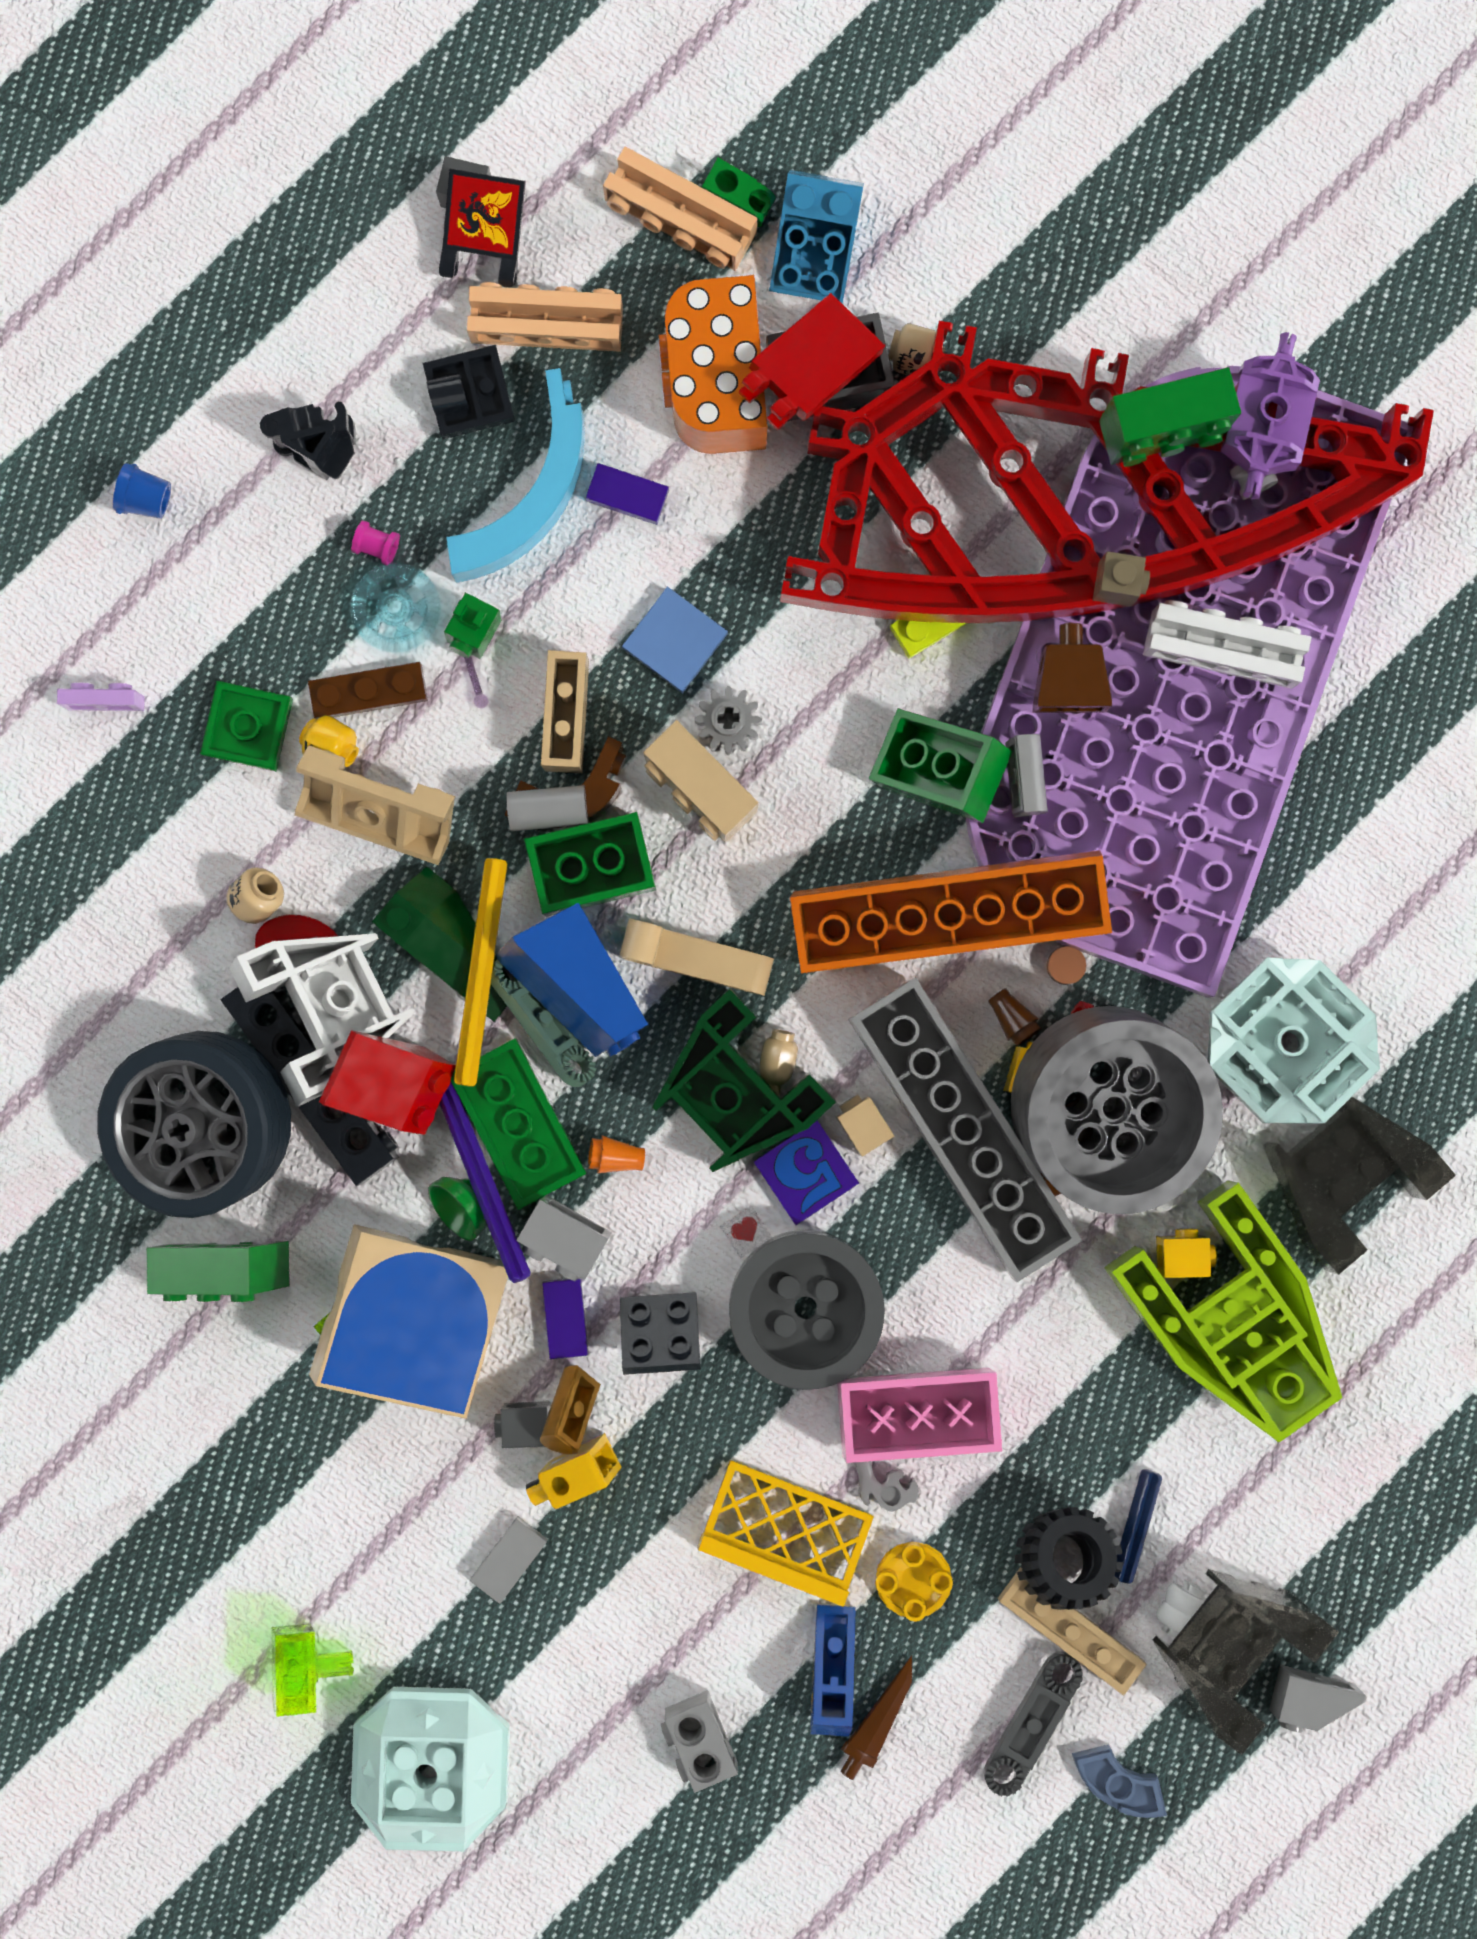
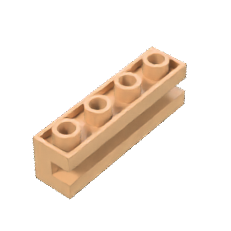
(680, 209)
(545, 317)

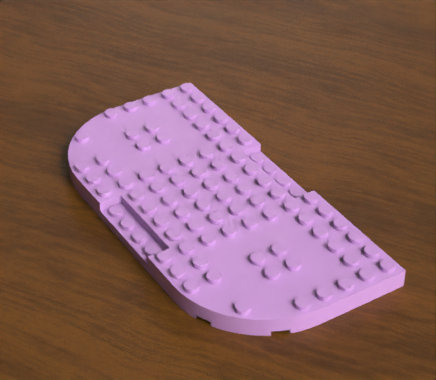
(1187, 759)

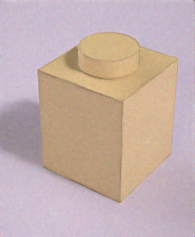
(863, 1124)

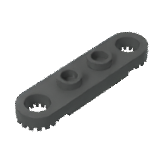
(1033, 1724)

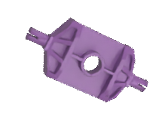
(1266, 443)

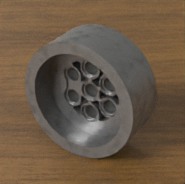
(1163, 1149)

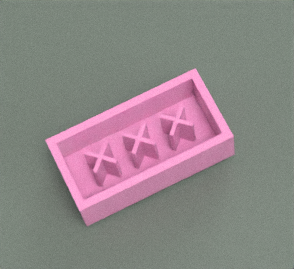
(919, 1415)

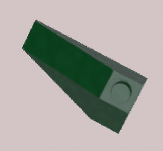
(437, 931)

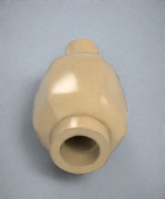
(778, 1058)

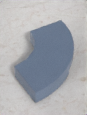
(1120, 1787)

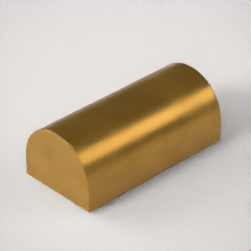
(570, 1411)

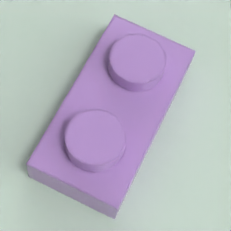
(116, 698)

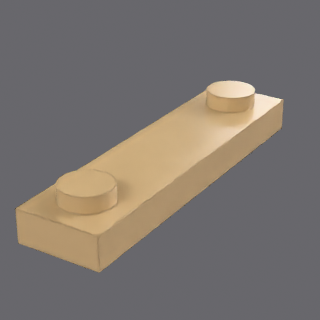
(1076, 1636)

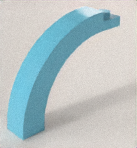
(537, 513)

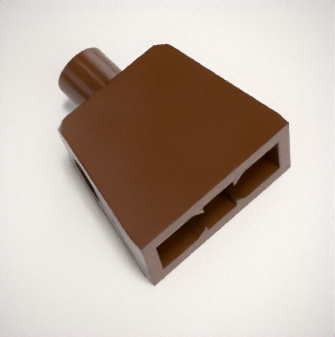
(1072, 676)

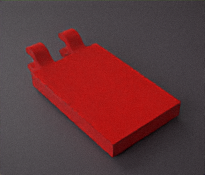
(811, 361)

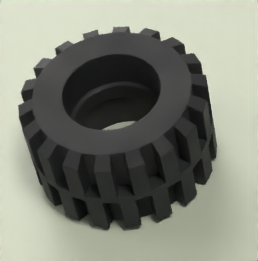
(1097, 1551)

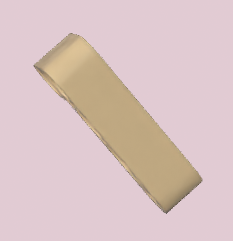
(695, 957)

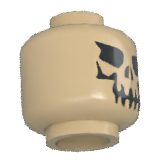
(911, 348)
(255, 895)

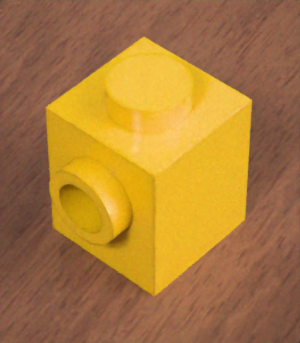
(1185, 1254)

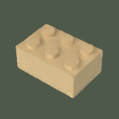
(699, 783)

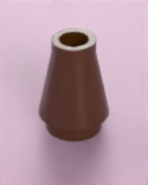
(1015, 1019)

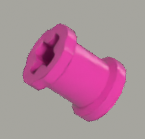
(375, 542)

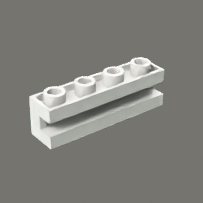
(1226, 644)

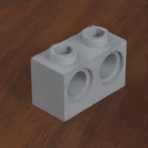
(707, 1739)

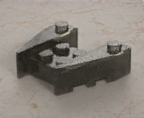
(1340, 1167)
(1229, 1643)

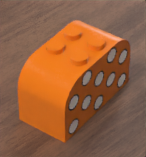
(708, 354)

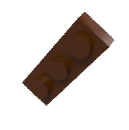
(368, 690)

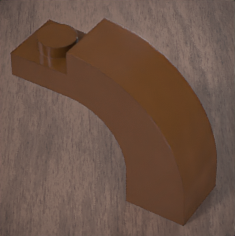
(599, 788)

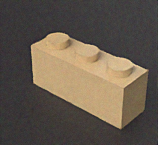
(565, 711)

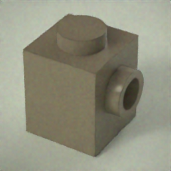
(1121, 579)

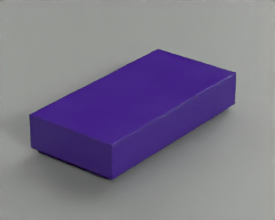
(627, 493)
(565, 1318)

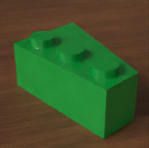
(217, 1270)

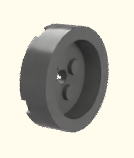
(816, 1348)

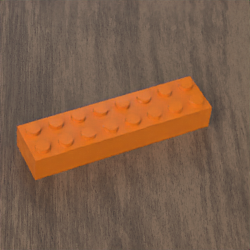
(951, 912)

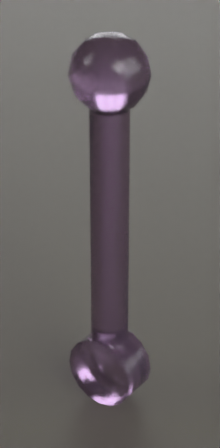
(480, 699)

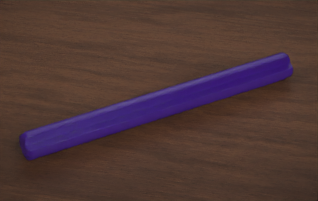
(484, 1186)

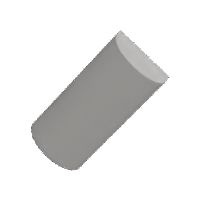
(1026, 776)
(547, 808)

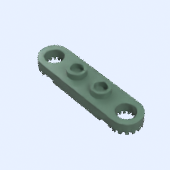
(545, 1030)

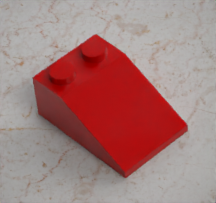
(388, 1082)

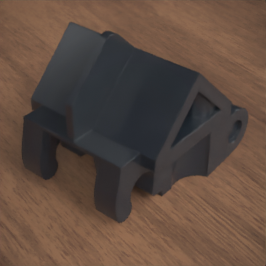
(314, 442)

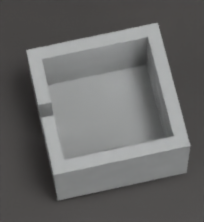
(563, 1238)

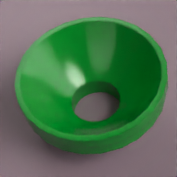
(457, 1206)

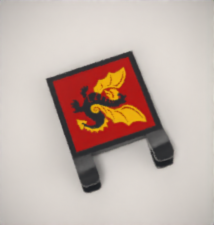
(484, 220)

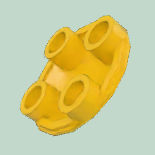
(913, 1580)

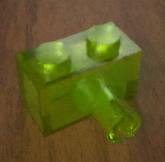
(299, 1666)

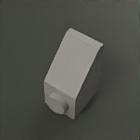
(1311, 1699)

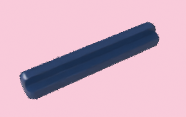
(1138, 1524)

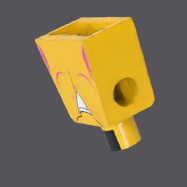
(575, 1475)

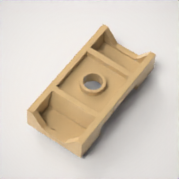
(401, 821)

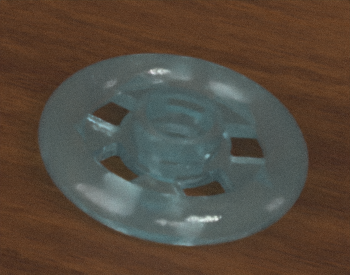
(369, 625)

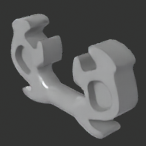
(889, 1493)

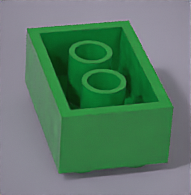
(1170, 417)
(940, 765)
(590, 864)

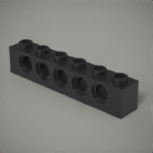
(335, 1133)

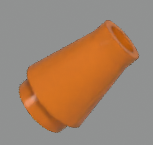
(614, 1156)

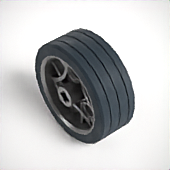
(193, 1123)

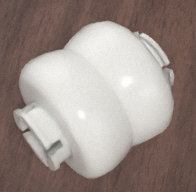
(1179, 1606)

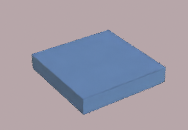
(675, 640)

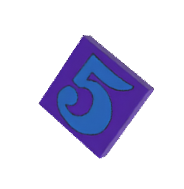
(806, 1172)

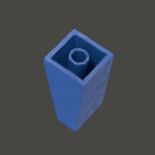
(575, 980)

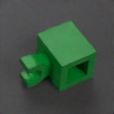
(472, 626)

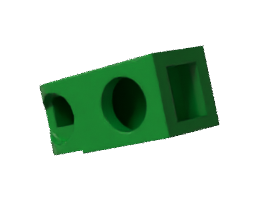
(739, 190)

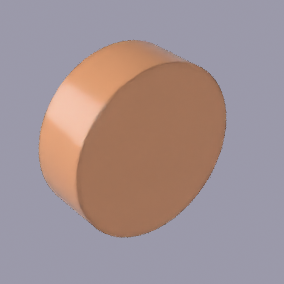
(1066, 965)

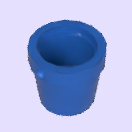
(140, 493)

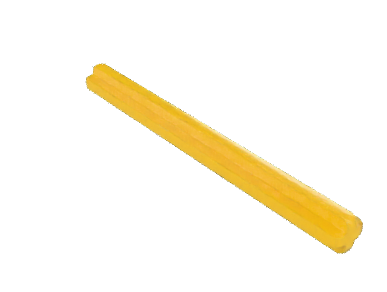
(480, 972)

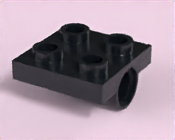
(468, 392)
(659, 1333)

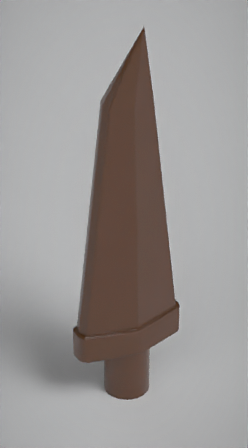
(872, 1732)

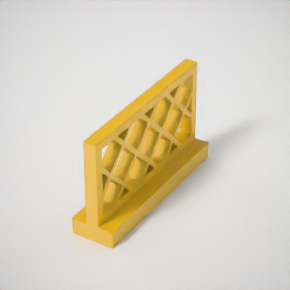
(776, 1566)

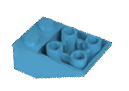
(816, 236)

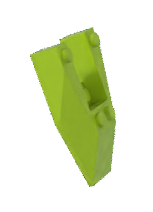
(1251, 1338)

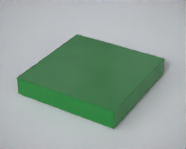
(246, 726)

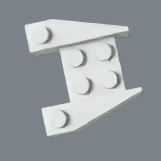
(331, 993)

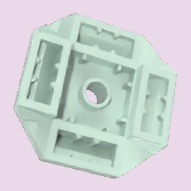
(1333, 1034)
(439, 1729)

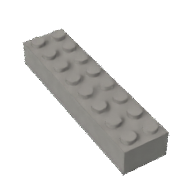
(965, 1130)

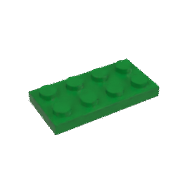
(519, 1126)

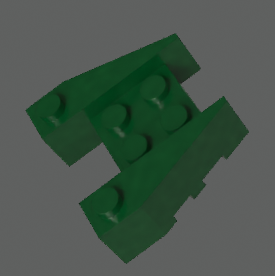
(729, 1095)

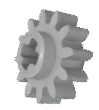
(717, 710)

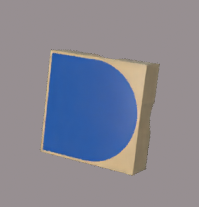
(409, 1322)

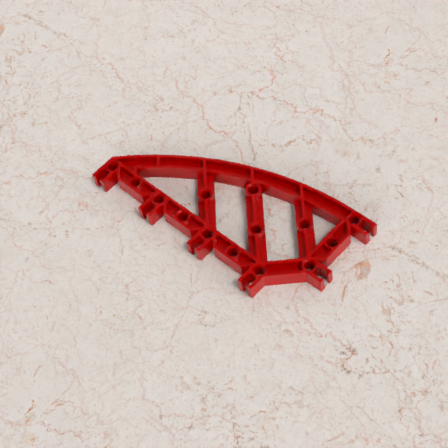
(956, 592)

